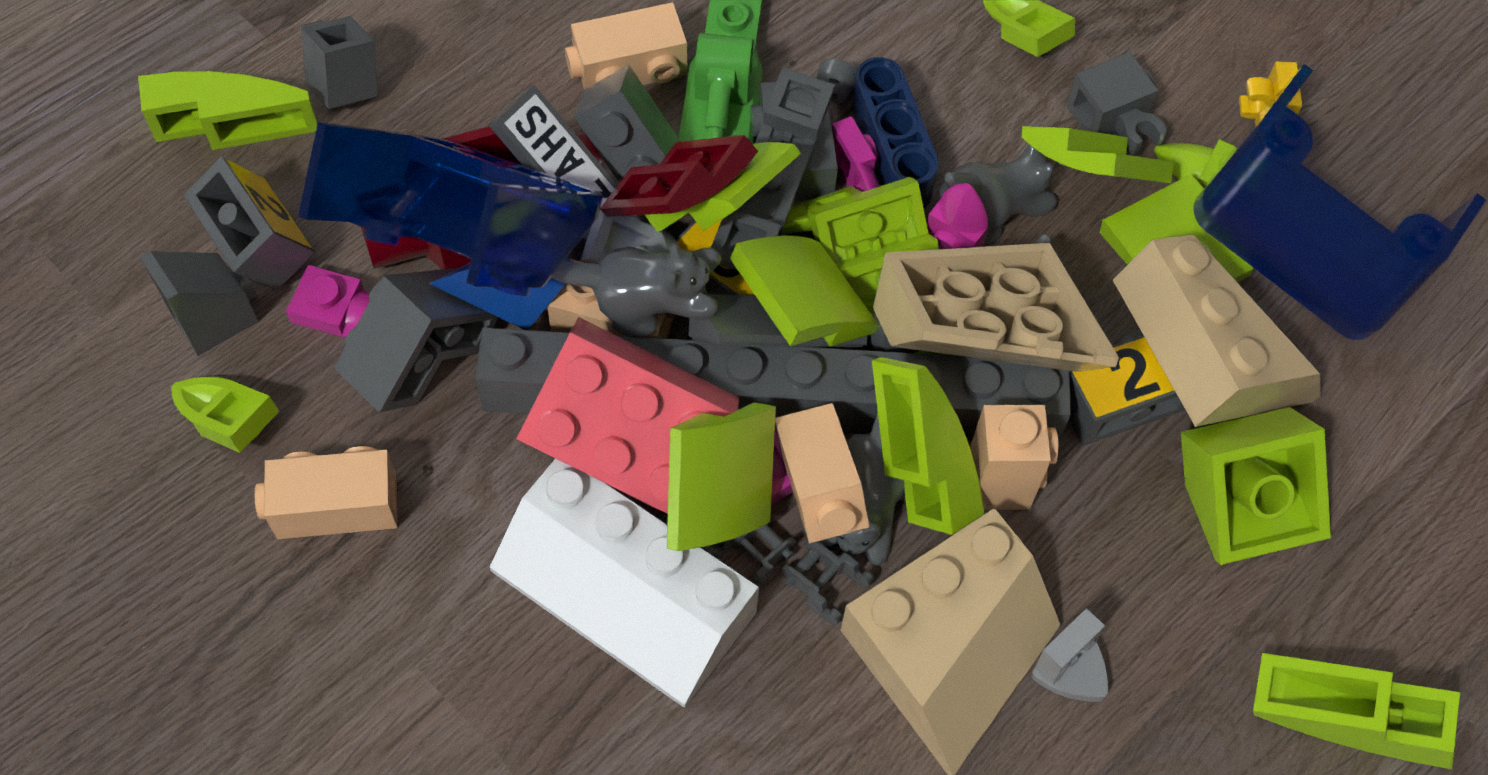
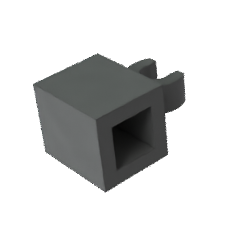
(339, 62)
(1117, 100)

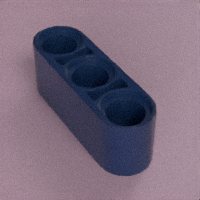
(887, 107)

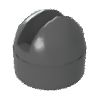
(841, 74)

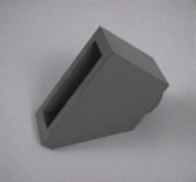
(202, 296)

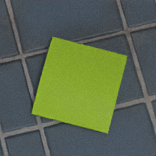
(1096, 153)
(765, 165)
(1165, 216)
(867, 226)
(802, 290)
(720, 476)

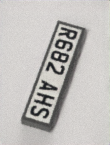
(549, 145)

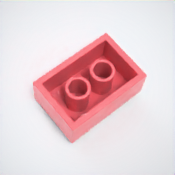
(613, 411)

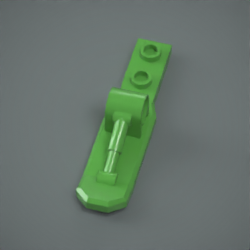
(724, 73)

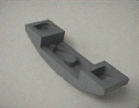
(791, 117)

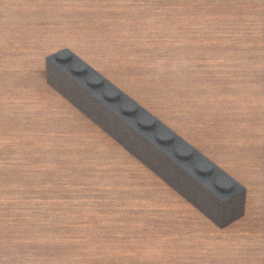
(793, 379)

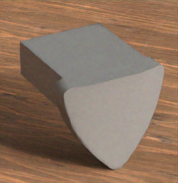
(621, 232)
(1074, 662)

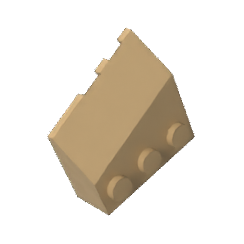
(991, 306)
(1212, 335)
(955, 634)

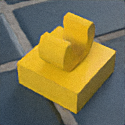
(1262, 90)

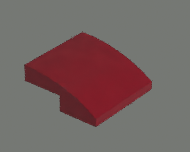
(683, 178)

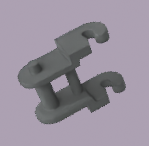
(781, 547)
(837, 565)

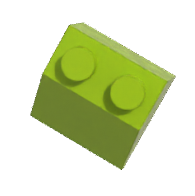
(1258, 483)

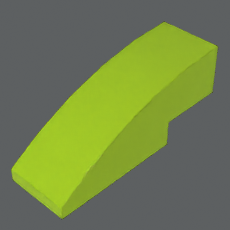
(224, 107)
(925, 447)
(1359, 709)

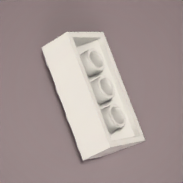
(613, 581)

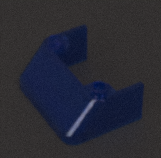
(420, 186)
(1313, 236)

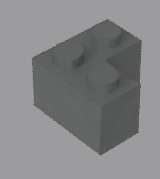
(406, 338)

